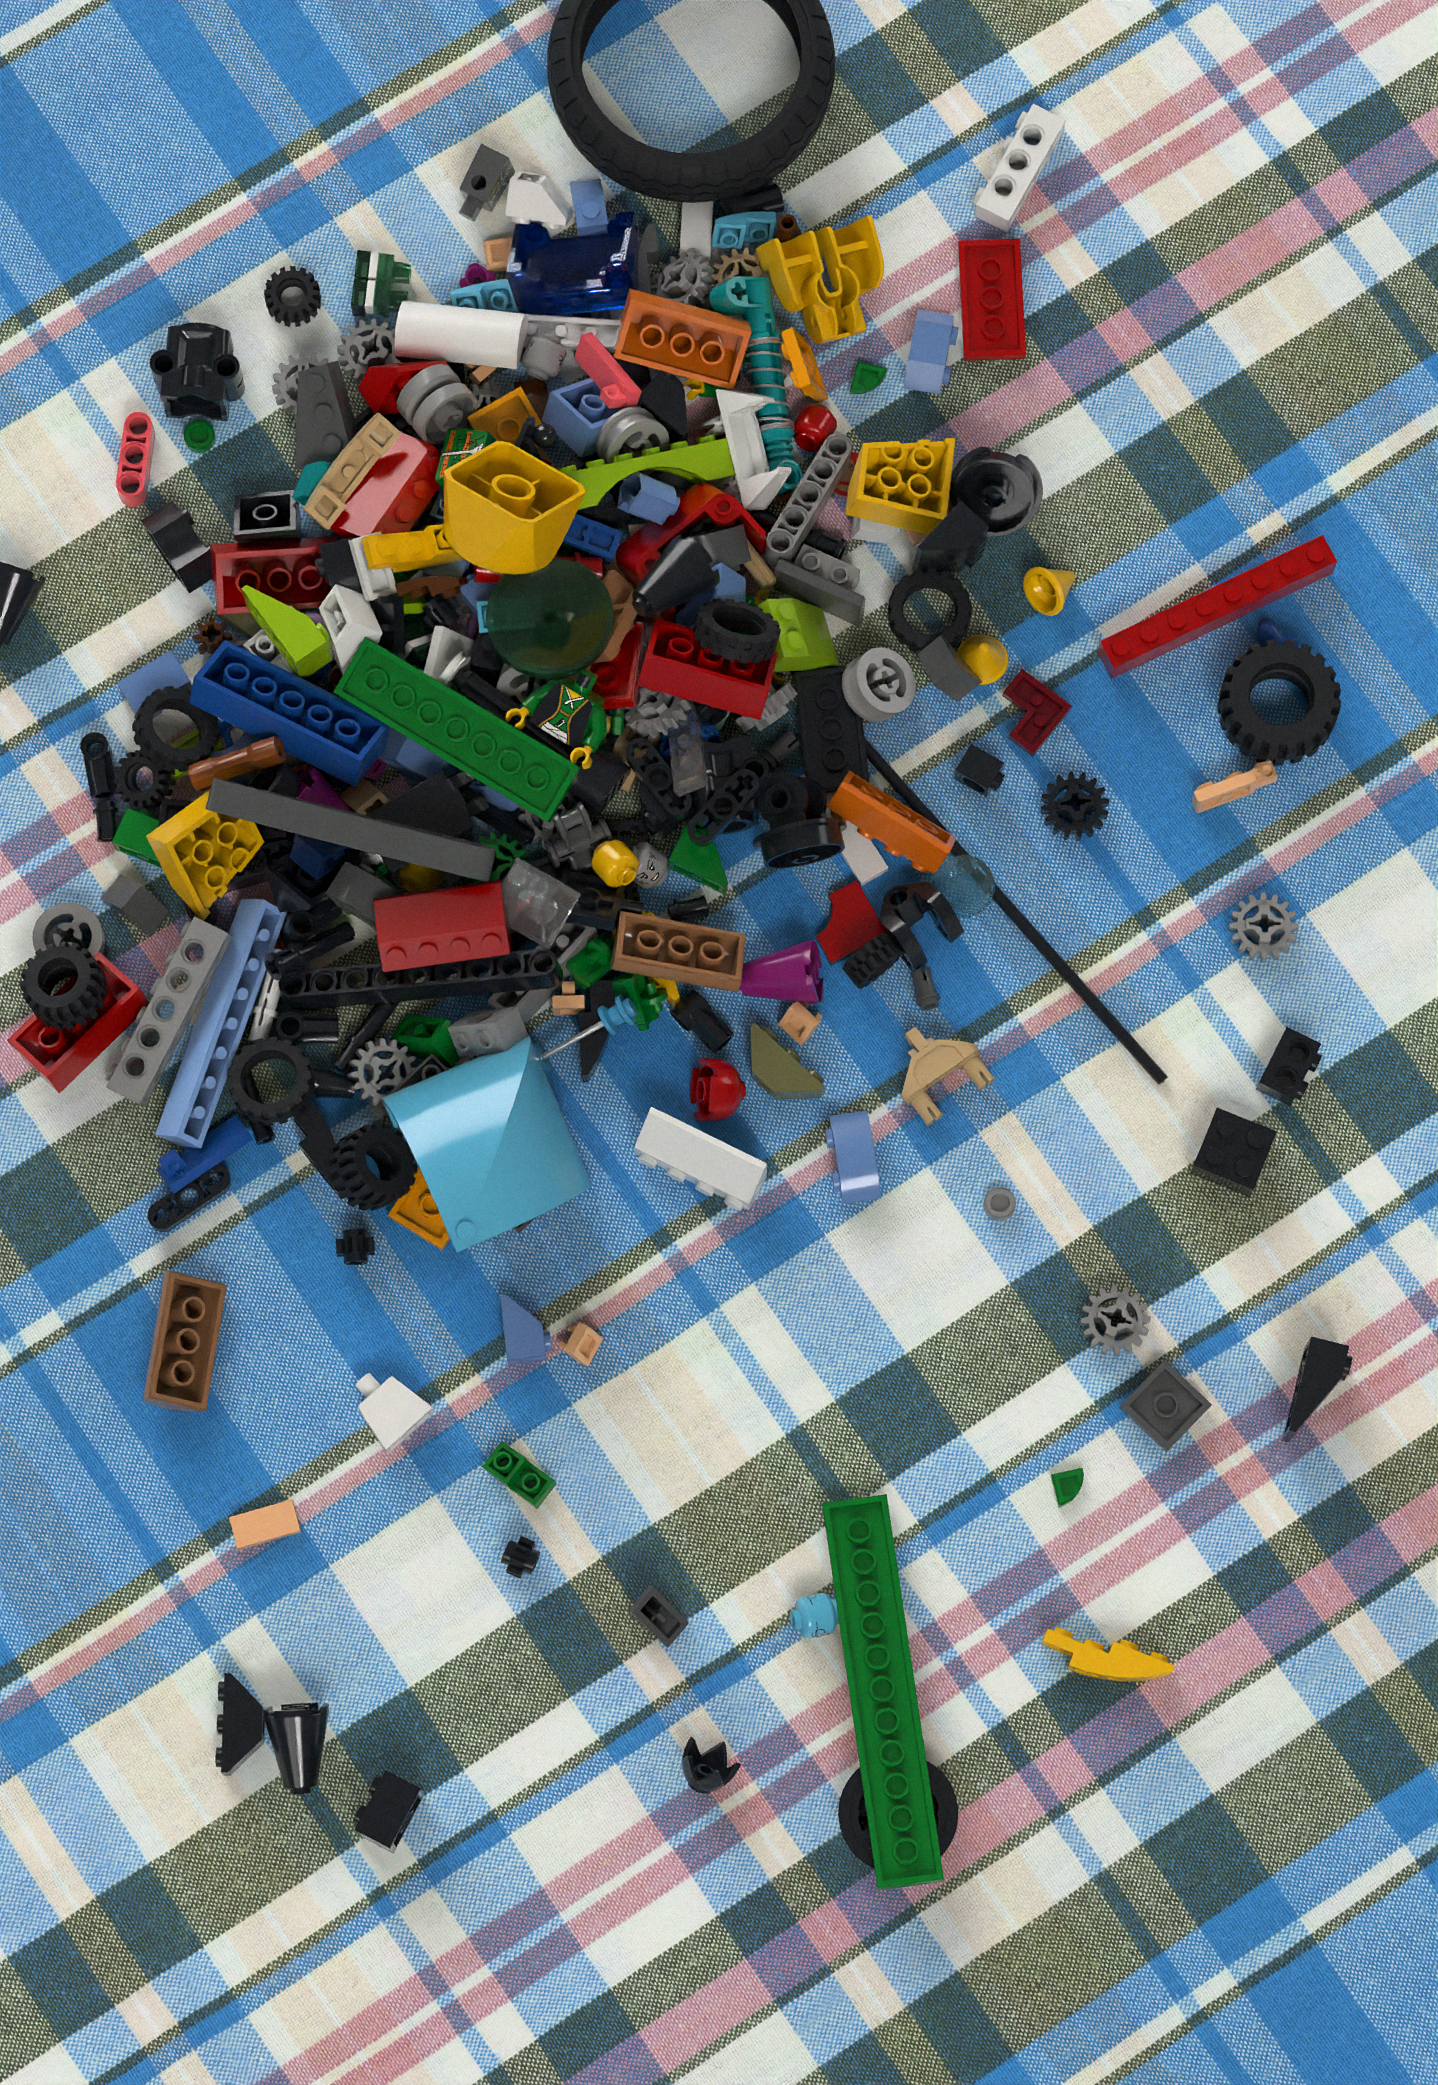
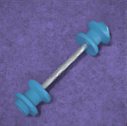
(610, 1018)

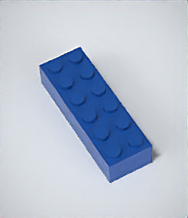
(278, 703)

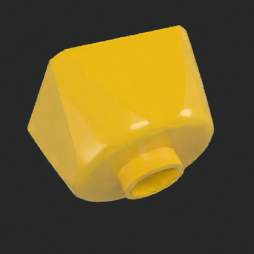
(508, 509)

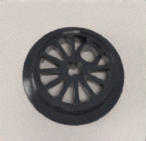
(859, 1840)

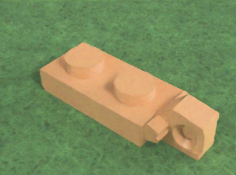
(1233, 787)

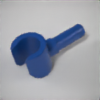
(225, 729)

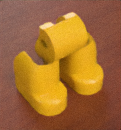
(853, 267)

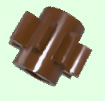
(205, 634)

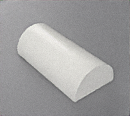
(460, 334)

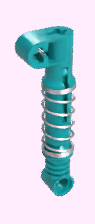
(766, 366)

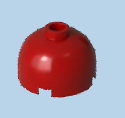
(716, 1090)

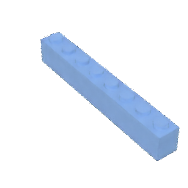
(220, 1024)

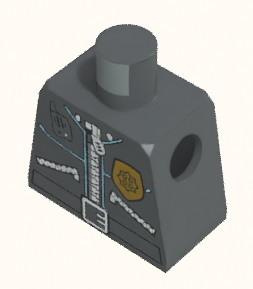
(487, 170)

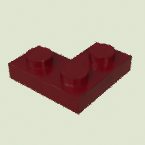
(1042, 709)

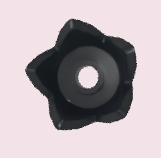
(707, 1770)

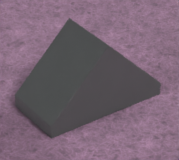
(948, 669)
(135, 904)
(658, 1616)

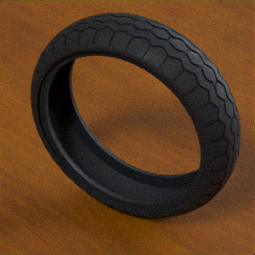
(691, 175)

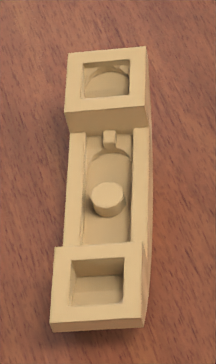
(349, 470)

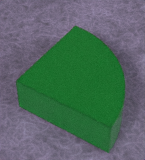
(867, 378)
(1067, 1485)

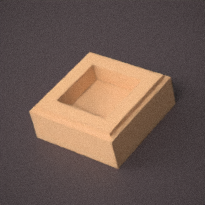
(497, 253)

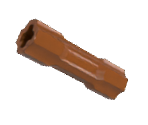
(237, 763)

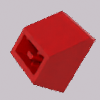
(384, 383)

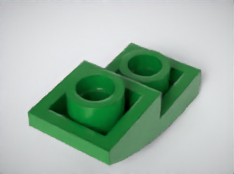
(519, 1475)

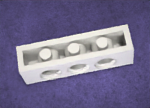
(1035, 124)

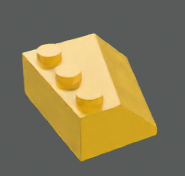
(902, 483)
(203, 852)

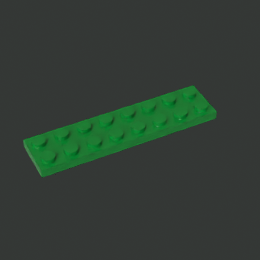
(457, 729)

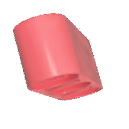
(135, 445)

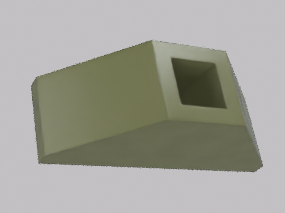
(779, 1069)

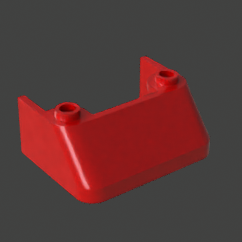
(701, 501)

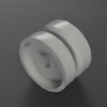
(435, 403)

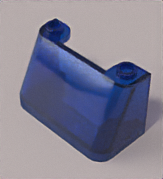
(573, 272)

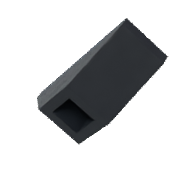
(240, 1725)

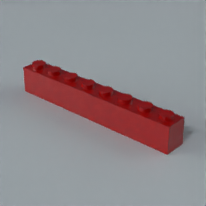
(1217, 606)

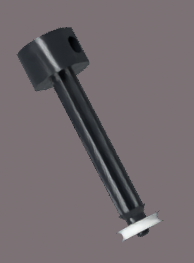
(592, 786)

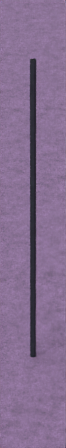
(1025, 926)

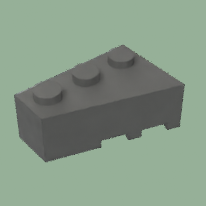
(323, 415)

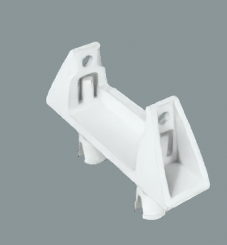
(746, 448)

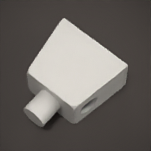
(391, 1410)

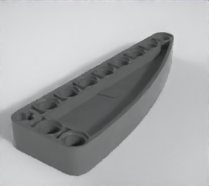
(352, 829)

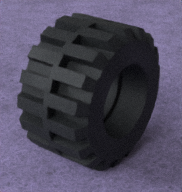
(49, 969)
(353, 1175)

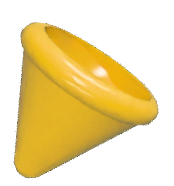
(1047, 589)
(985, 657)

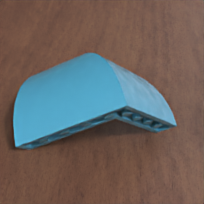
(490, 1143)

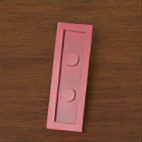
(615, 384)

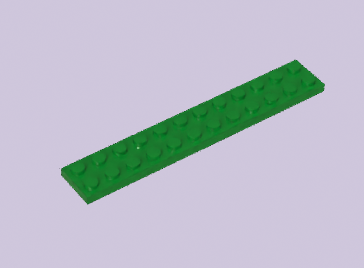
(882, 1693)

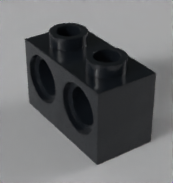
(1284, 1064)

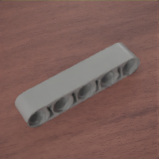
(809, 488)

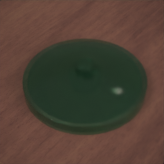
(550, 620)

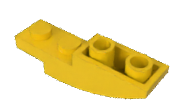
(409, 550)
(1119, 1664)

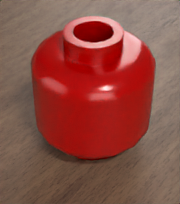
(813, 427)

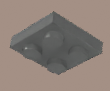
(1165, 1406)

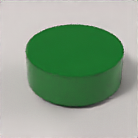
(199, 436)

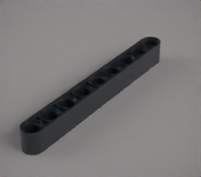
(433, 986)

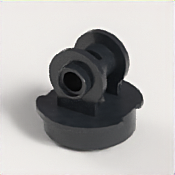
(1001, 474)
(797, 823)

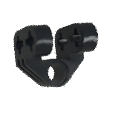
(905, 906)

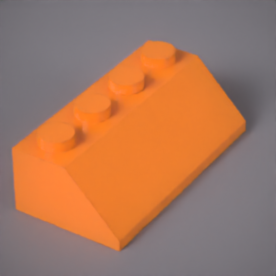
(681, 339)
(891, 823)

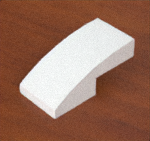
(697, 228)

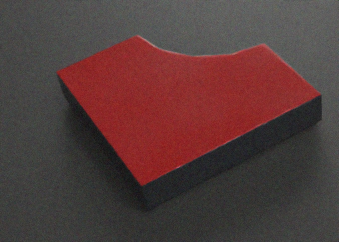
(851, 924)

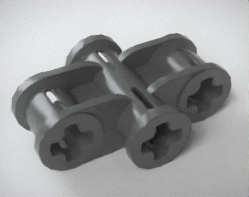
(577, 839)

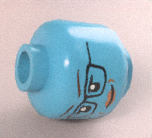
(814, 1615)

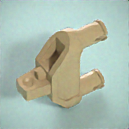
(934, 1061)

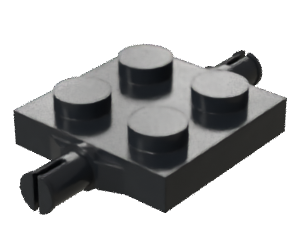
(598, 903)

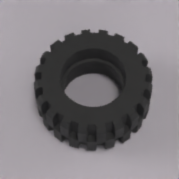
(1284, 663)

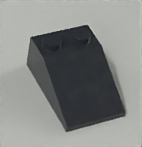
(1319, 1373)

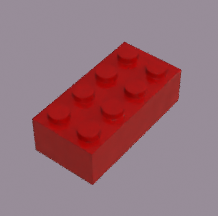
(686, 670)

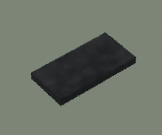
(828, 728)

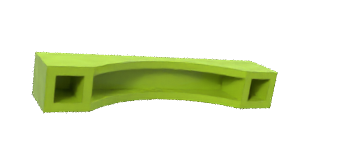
(695, 463)

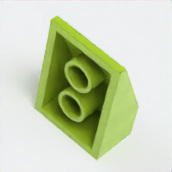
(291, 632)
(803, 636)

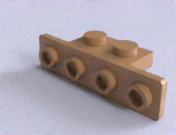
(624, 615)

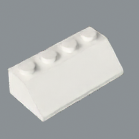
(700, 1159)

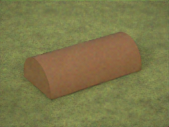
(678, 951)
(184, 1343)

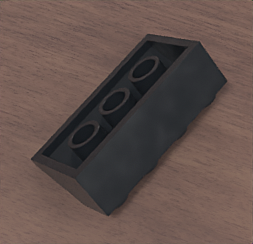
(953, 542)

